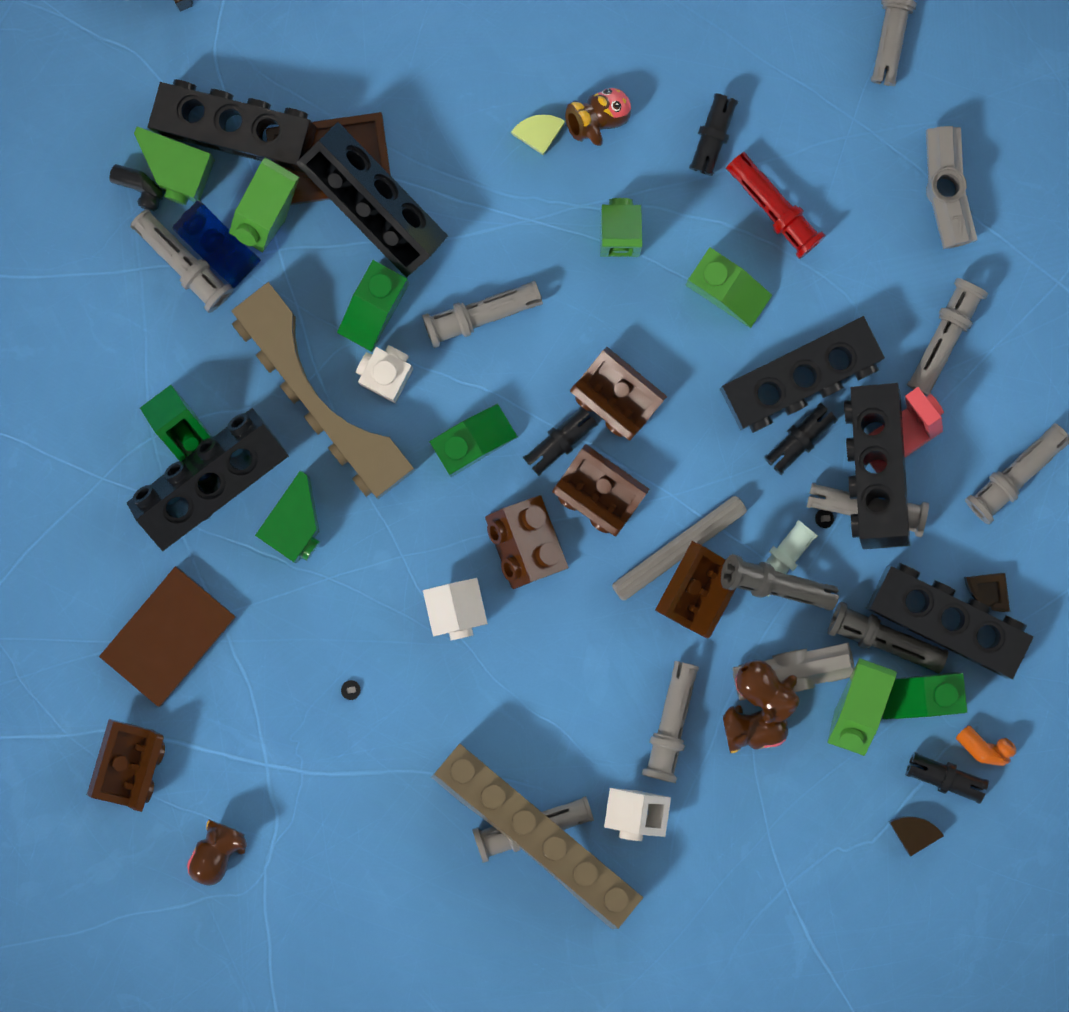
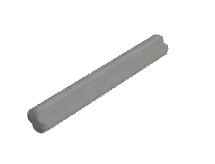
(676, 549)

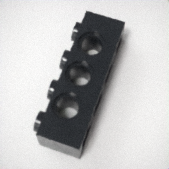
(176, 101)
(372, 199)
(853, 338)
(881, 405)
(202, 498)
(1001, 657)

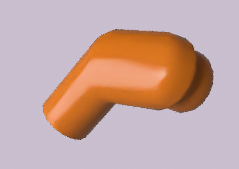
(986, 752)

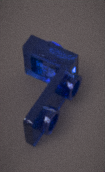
(215, 244)

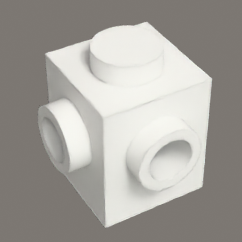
(385, 372)
(455, 608)
(629, 810)

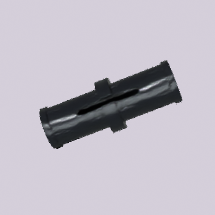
(713, 134)
(800, 438)
(560, 441)
(947, 777)

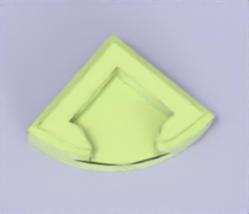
(538, 131)

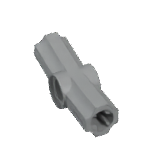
(946, 162)
(811, 666)

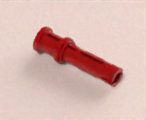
(786, 218)

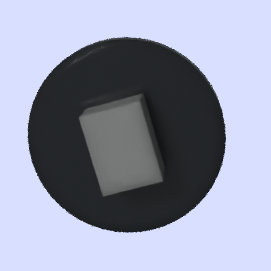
(824, 518)
(350, 690)

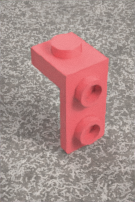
(920, 424)

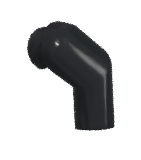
(139, 181)

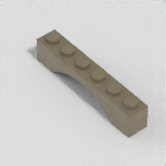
(273, 329)
(537, 836)

